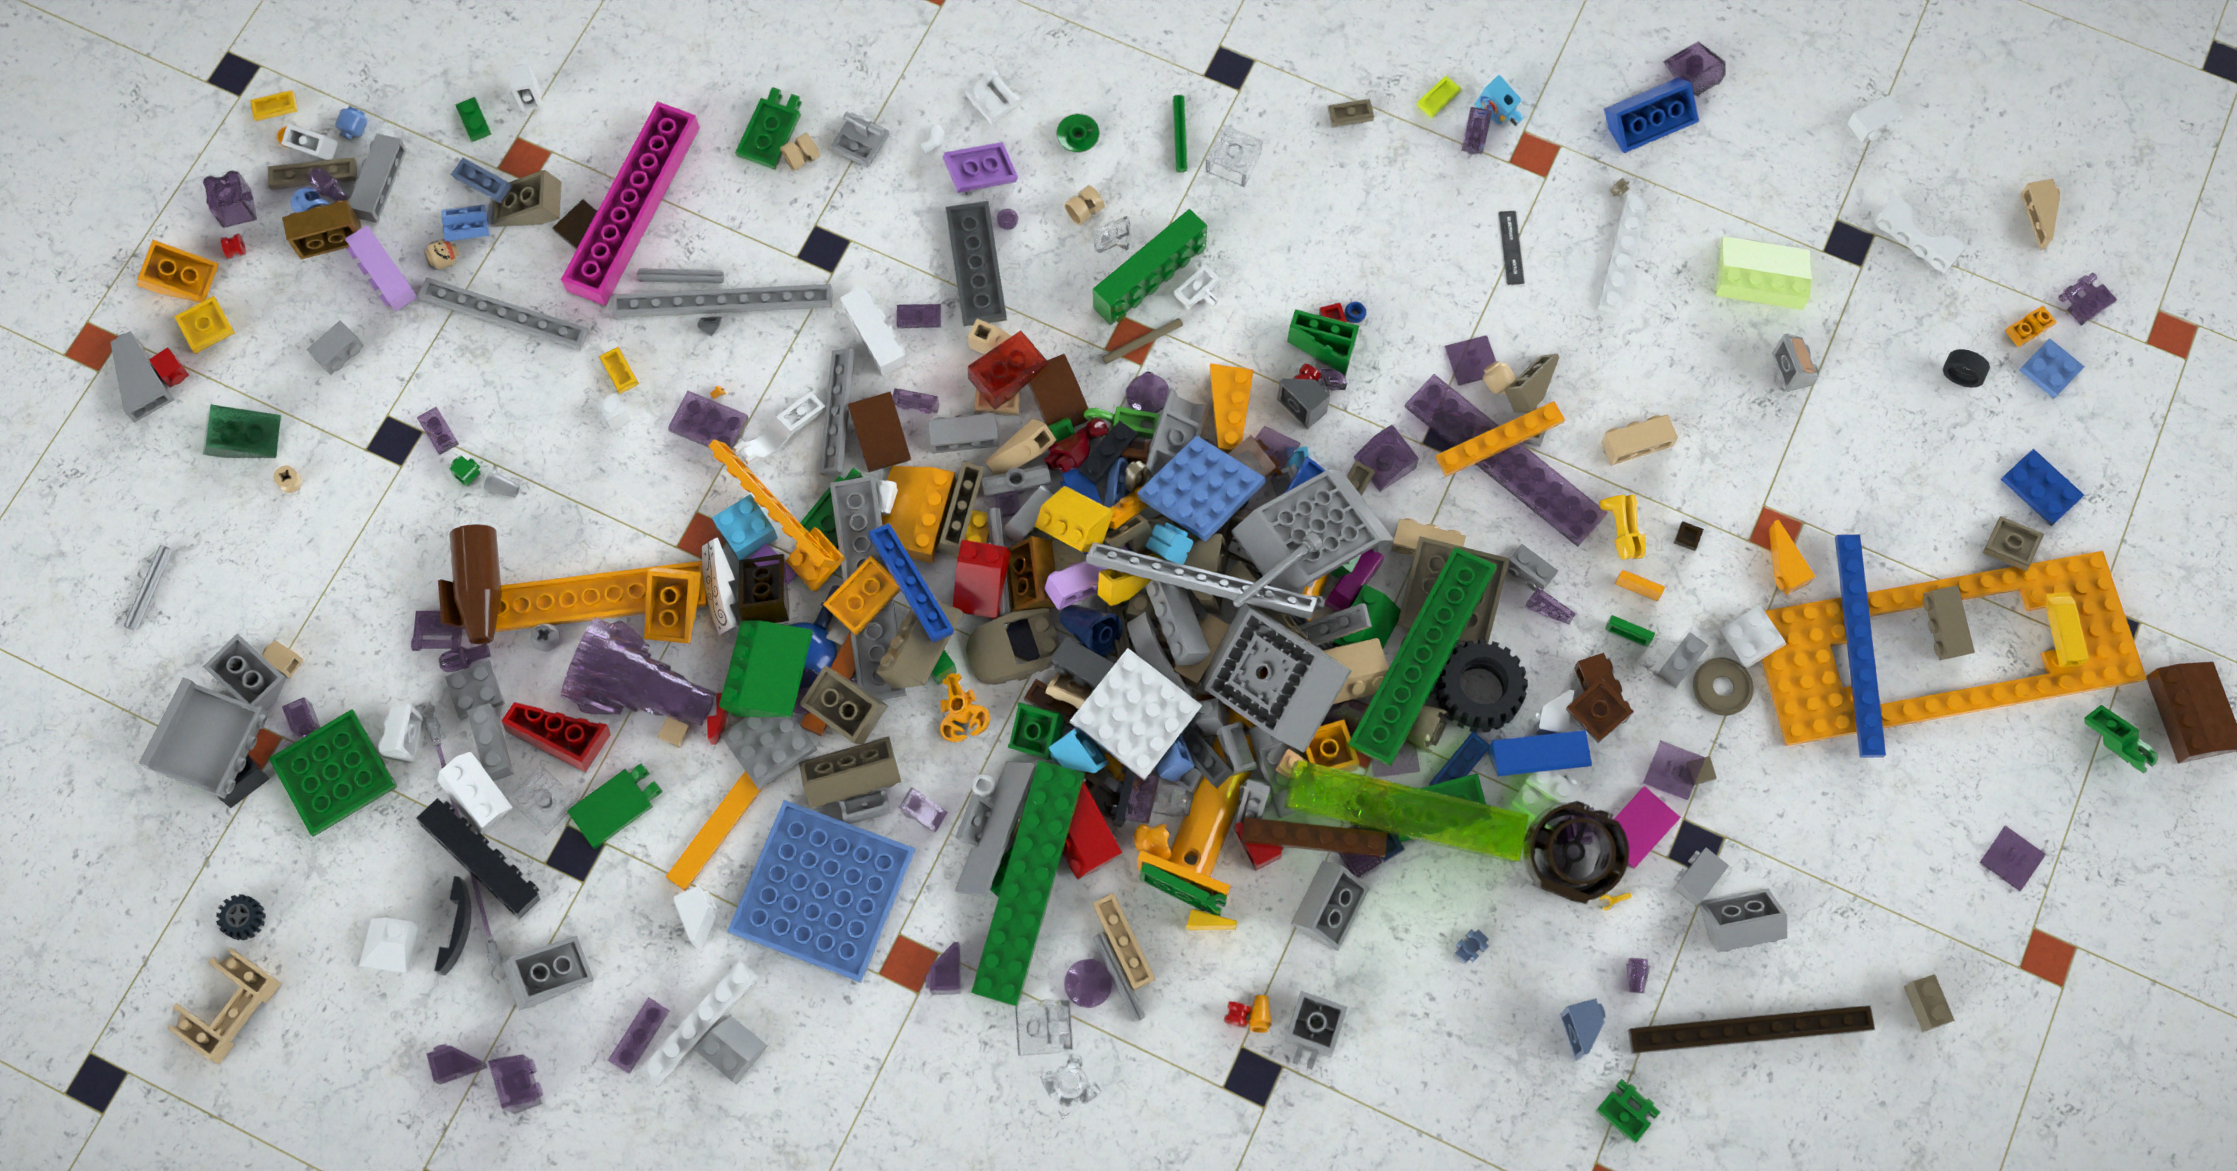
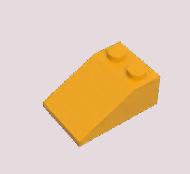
(176, 273)
(671, 604)

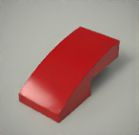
(716, 723)

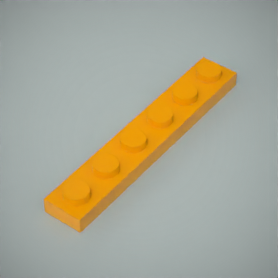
(1499, 439)

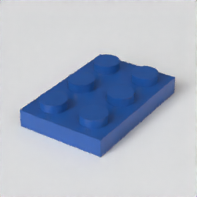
(2042, 487)

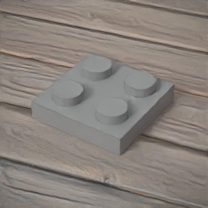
(474, 688)

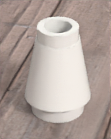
(886, 495)

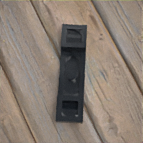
(448, 956)

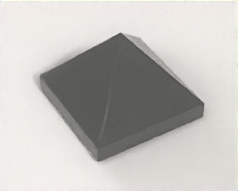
(709, 324)

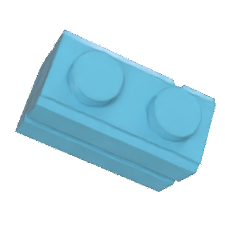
(1170, 543)

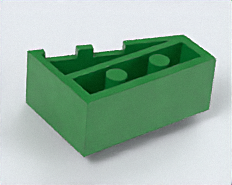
(1323, 339)

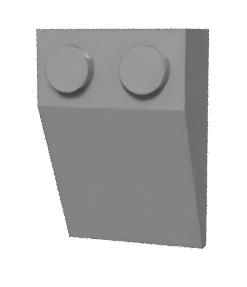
(547, 972)

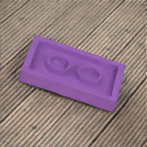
(980, 167)

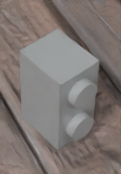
(335, 347)
(1682, 659)
(1700, 876)

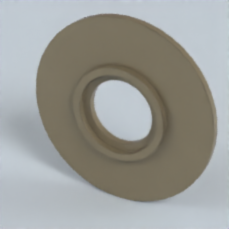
(1718, 704)

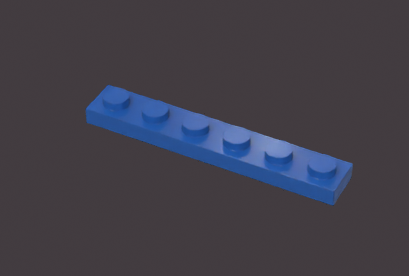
(911, 583)

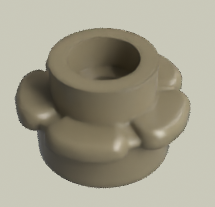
(1620, 187)

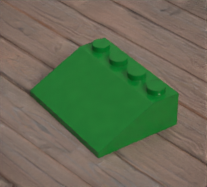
(765, 670)

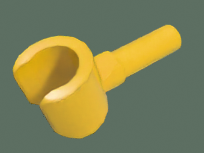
(1613, 900)

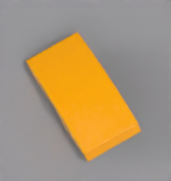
(2030, 326)

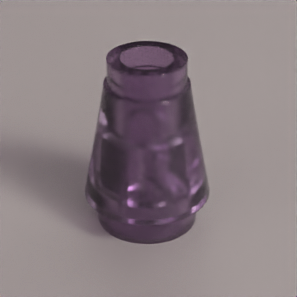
(1637, 974)

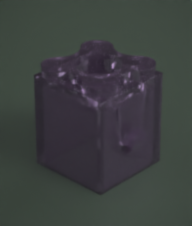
(230, 199)

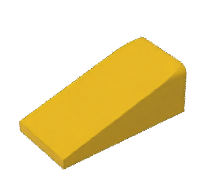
(1205, 921)

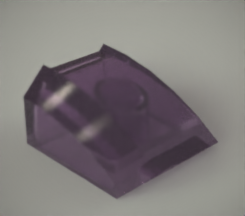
(1698, 66)

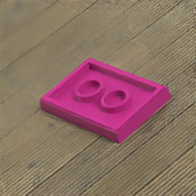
(1645, 824)

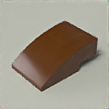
(1058, 393)
(879, 431)

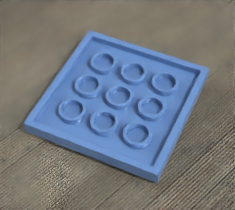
(1201, 488)

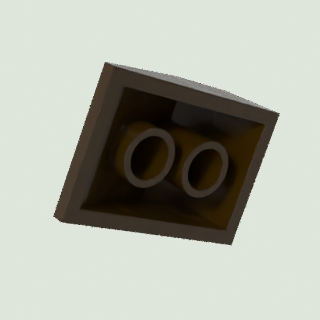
(763, 590)

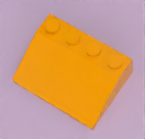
(920, 508)

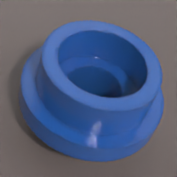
(1358, 307)

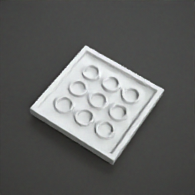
(1135, 713)

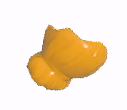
(1152, 840)

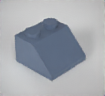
(1583, 1025)

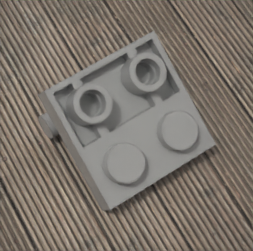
(859, 139)

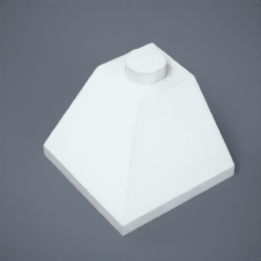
(389, 944)

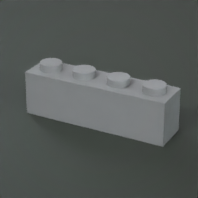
(377, 177)
(1178, 623)

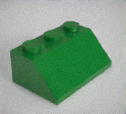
(1382, 615)

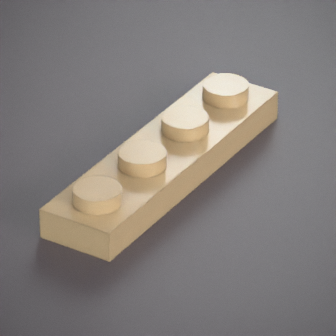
(1123, 941)

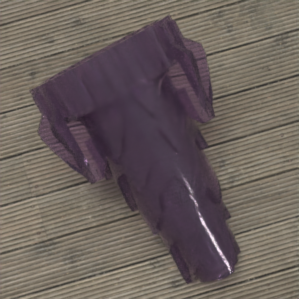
(617, 672)

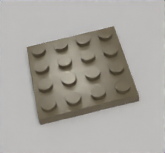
(1425, 570)

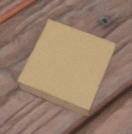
(673, 732)

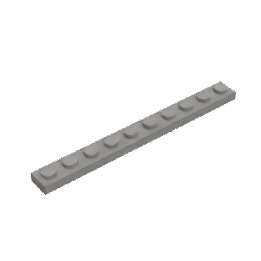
(721, 301)
(1199, 580)

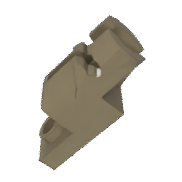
(1134, 532)

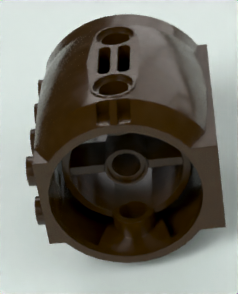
(1609, 865)

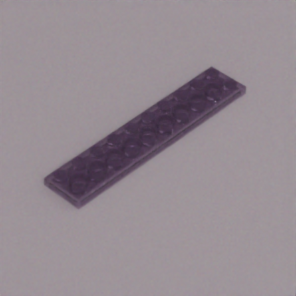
(1514, 468)

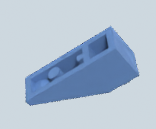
(1175, 761)

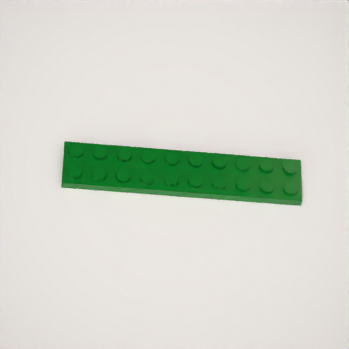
(1422, 656)
(1028, 883)

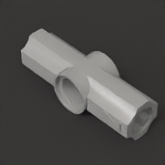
(1029, 477)

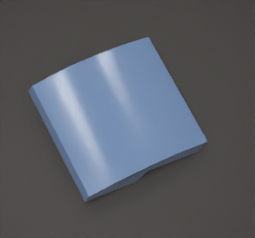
(465, 223)

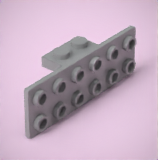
(989, 826)

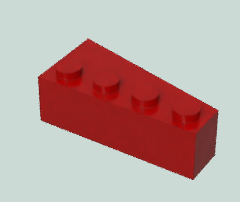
(561, 736)

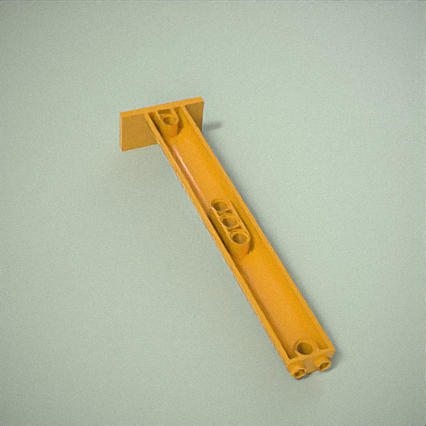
(1211, 812)

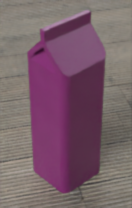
(1350, 585)

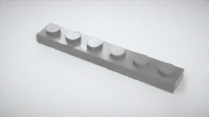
(837, 412)

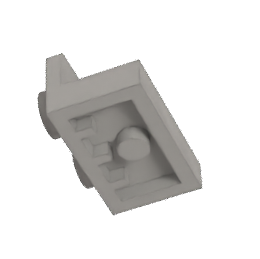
(1531, 568)

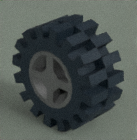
(236, 910)

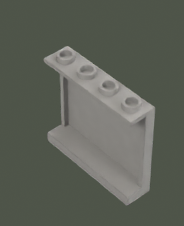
(203, 738)

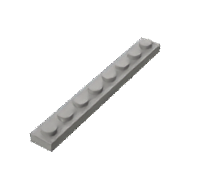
(503, 313)

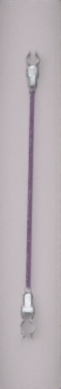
(494, 955)

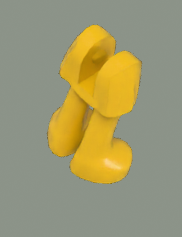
(1629, 540)

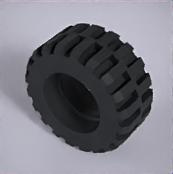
(1494, 660)

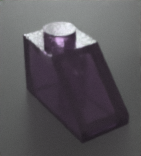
(1476, 130)
(946, 972)
(451, 1063)

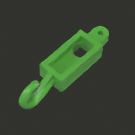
(1129, 417)

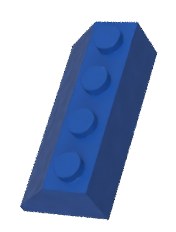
(1652, 114)

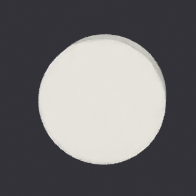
(983, 785)

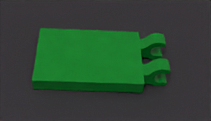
(769, 129)
(822, 513)
(614, 805)
(1182, 890)

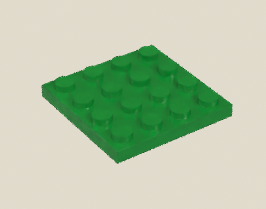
(332, 772)

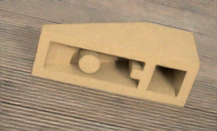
(2042, 204)

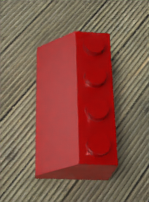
(1089, 839)

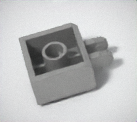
(1316, 1040)

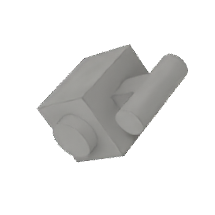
(1210, 717)

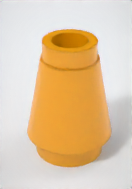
(1260, 1015)

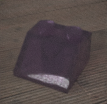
(1388, 456)
(516, 1083)

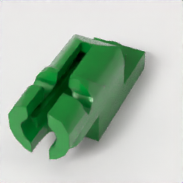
(2121, 738)

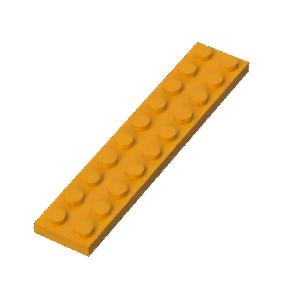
(581, 598)

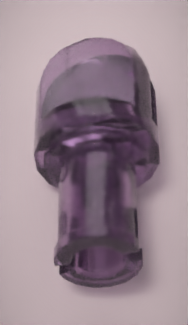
(326, 184)
(462, 657)

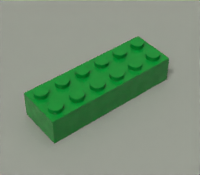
(1150, 267)

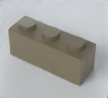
(1948, 623)

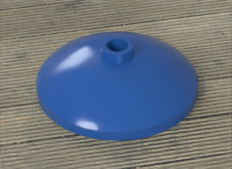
(821, 650)

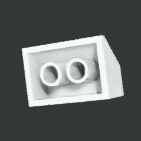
(473, 792)

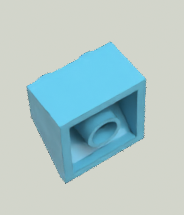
(1078, 752)

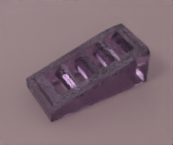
(1549, 606)

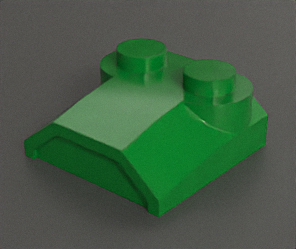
(1036, 730)

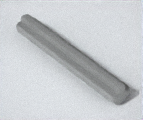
(680, 275)
(148, 588)
(1119, 977)

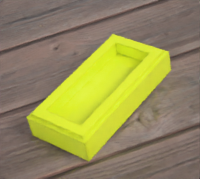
(1439, 96)

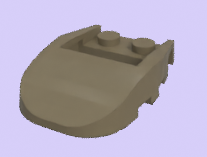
(992, 654)

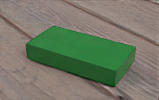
(1629, 631)

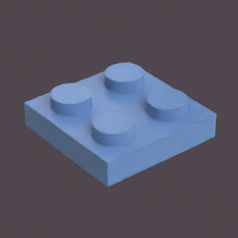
(2051, 368)

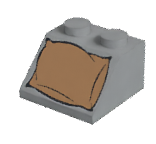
(1794, 362)

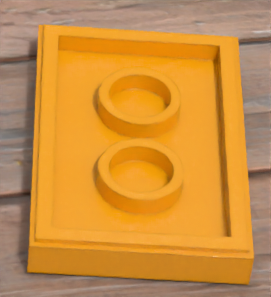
(863, 595)

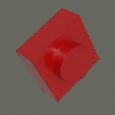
(1333, 311)

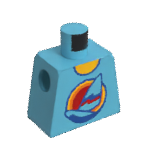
(1501, 100)

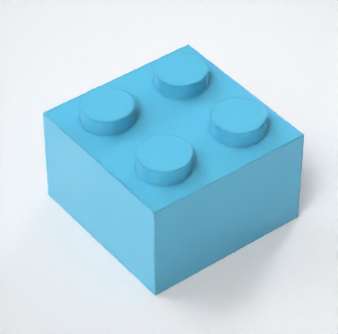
(744, 527)

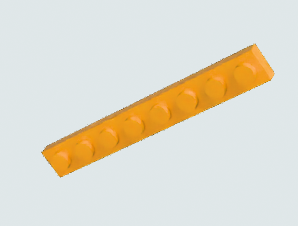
(776, 509)

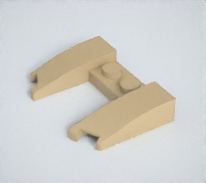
(216, 1039)

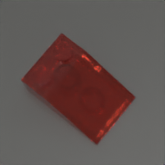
(1006, 369)

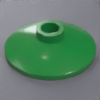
(1078, 125)

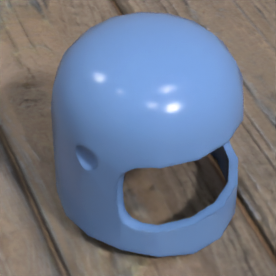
(305, 199)

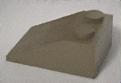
(529, 201)
(843, 705)

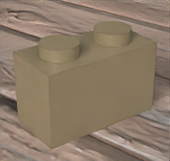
(1929, 1003)

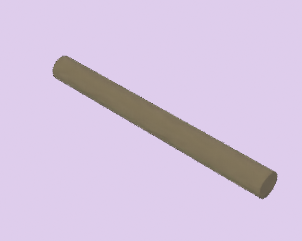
(1142, 341)

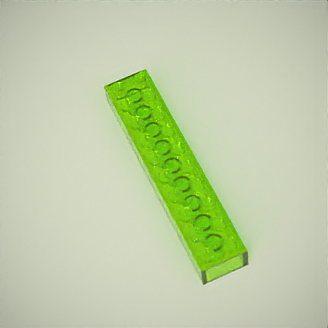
(1406, 811)

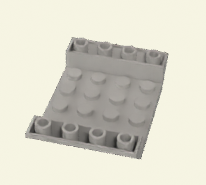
(1322, 506)

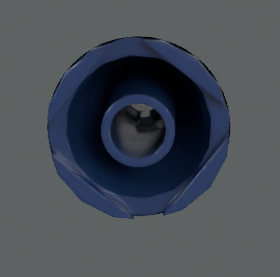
(1092, 627)

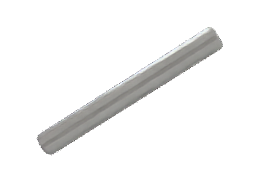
(996, 538)

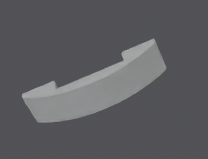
(1149, 649)

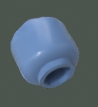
(351, 122)

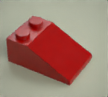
(980, 578)

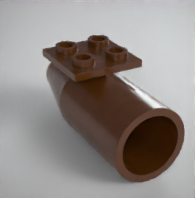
(476, 592)

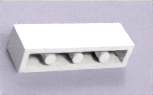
(873, 331)

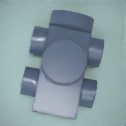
(1468, 949)

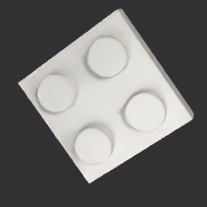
(1753, 636)

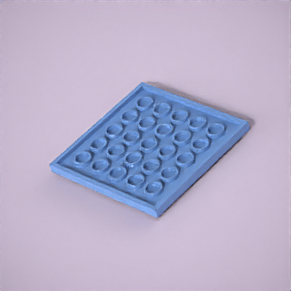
(822, 891)

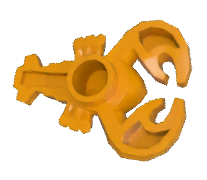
(961, 711)

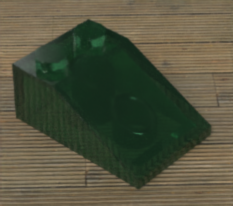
(240, 433)

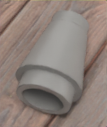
(500, 485)

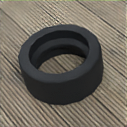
(1976, 367)

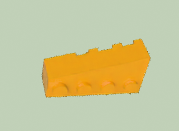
(1230, 403)

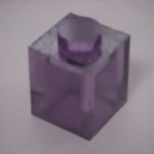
(301, 717)

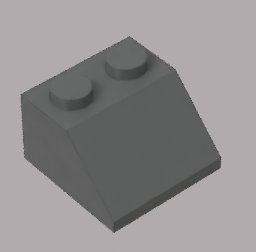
(1304, 399)

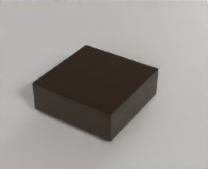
(1688, 536)

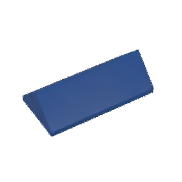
(1540, 753)

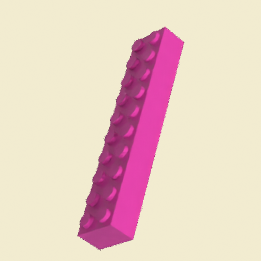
(630, 203)

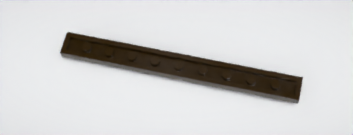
(1751, 1029)

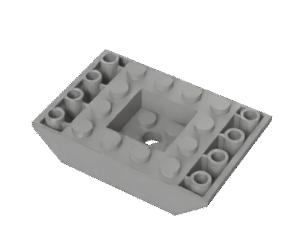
(1298, 684)

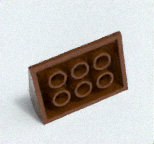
(2194, 710)

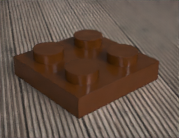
(1599, 710)

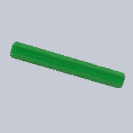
(1180, 133)

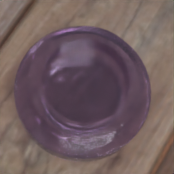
(1007, 219)

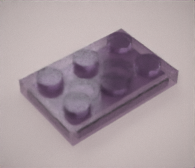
(707, 420)

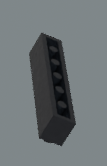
(478, 858)

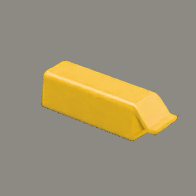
(2066, 630)

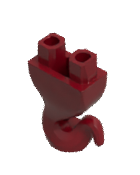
(1075, 449)

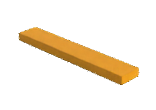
(713, 832)

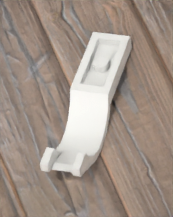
(781, 429)

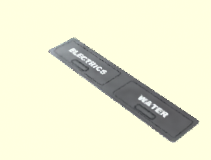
(1511, 247)

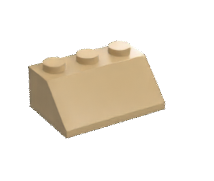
(1367, 666)

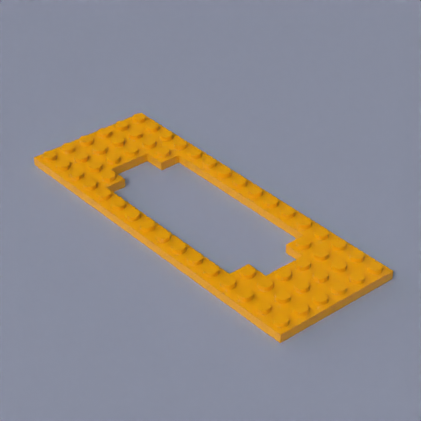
(1817, 707)

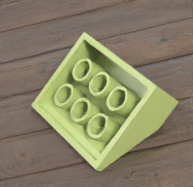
(1764, 273)

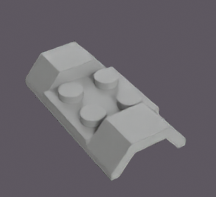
(1174, 430)
(1269, 753)

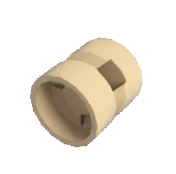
(799, 152)
(1084, 205)

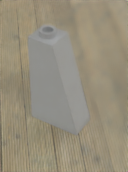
(138, 380)

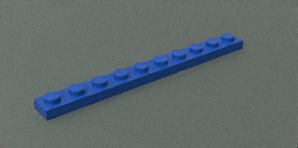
(1860, 646)

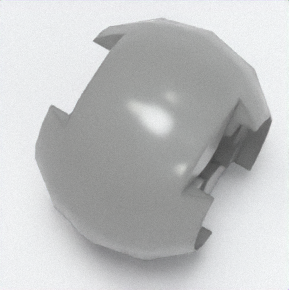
(550, 631)

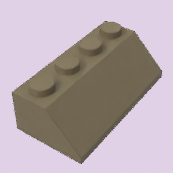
(913, 653)
(849, 772)

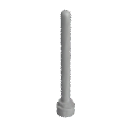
(1310, 544)

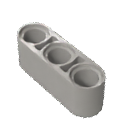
(1023, 522)

